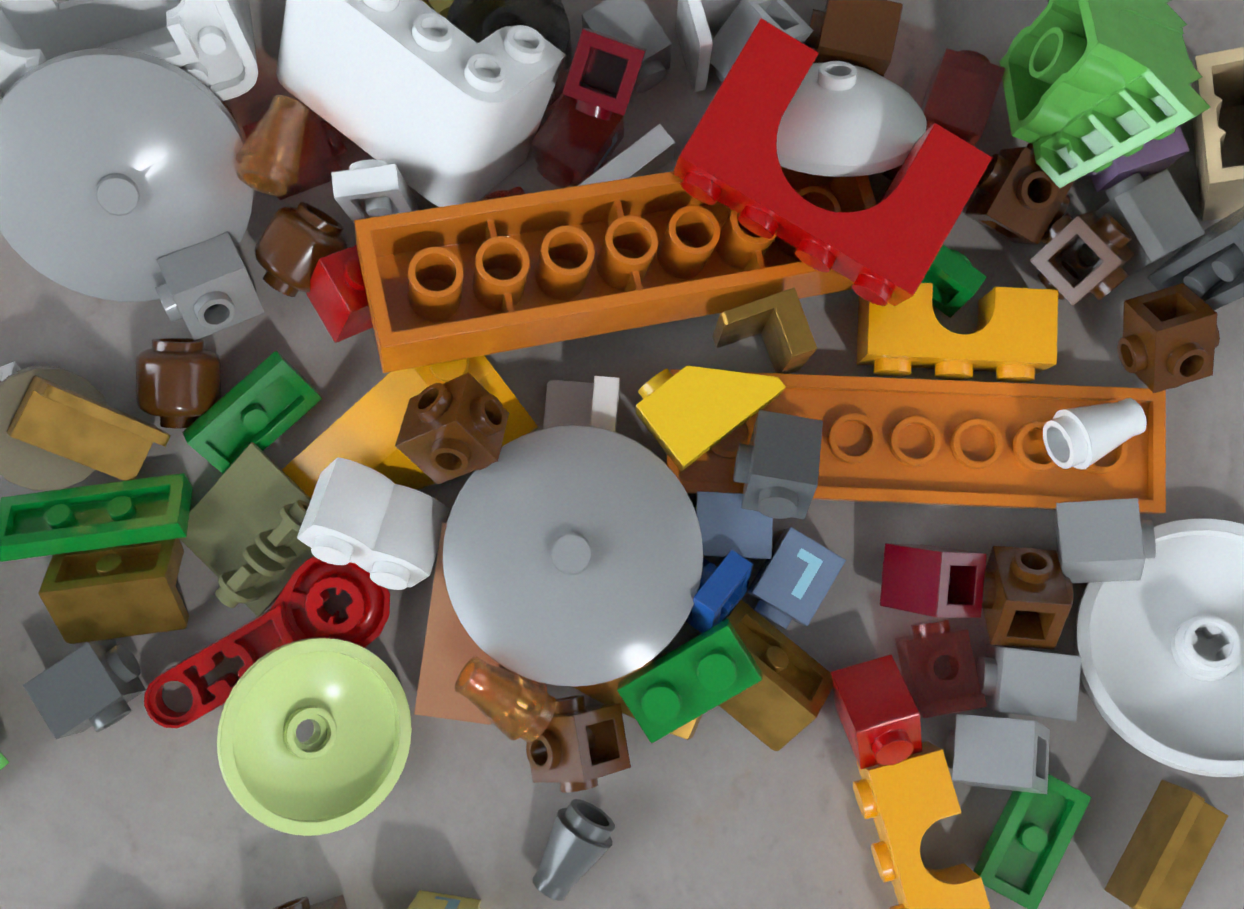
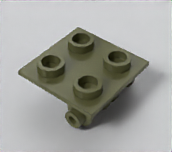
(250, 531)

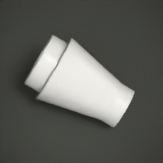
(1088, 433)

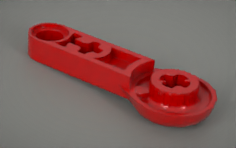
(293, 617)

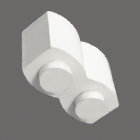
(373, 523)

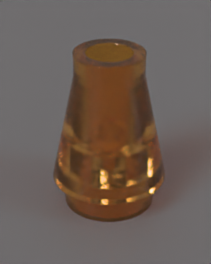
(273, 150)
(508, 700)

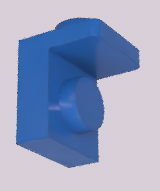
(719, 591)

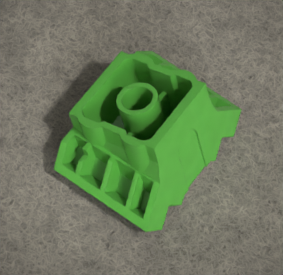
(1098, 82)

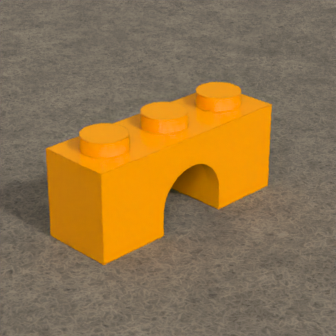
(1011, 336)
(904, 804)

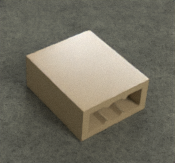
(1220, 133)

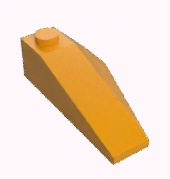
(373, 423)

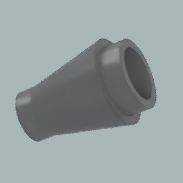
(574, 846)

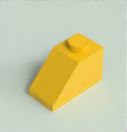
(701, 407)

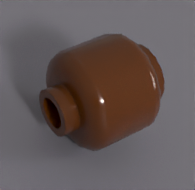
(295, 244)
(177, 381)

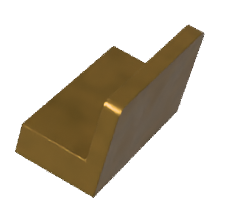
(781, 325)
(84, 430)
(115, 591)
(790, 687)
(1166, 849)

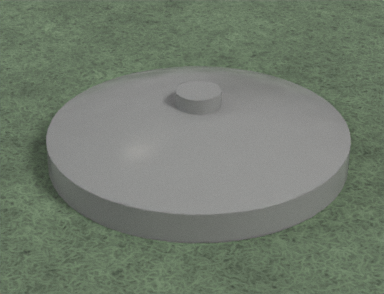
(114, 168)
(573, 556)

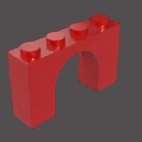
(737, 163)

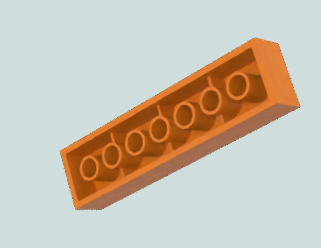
(575, 265)

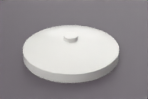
(1170, 649)

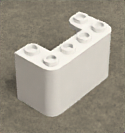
(199, 36)
(420, 89)

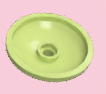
(348, 760)

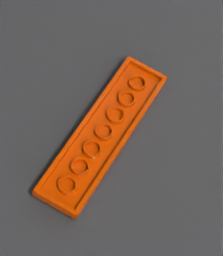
(950, 444)

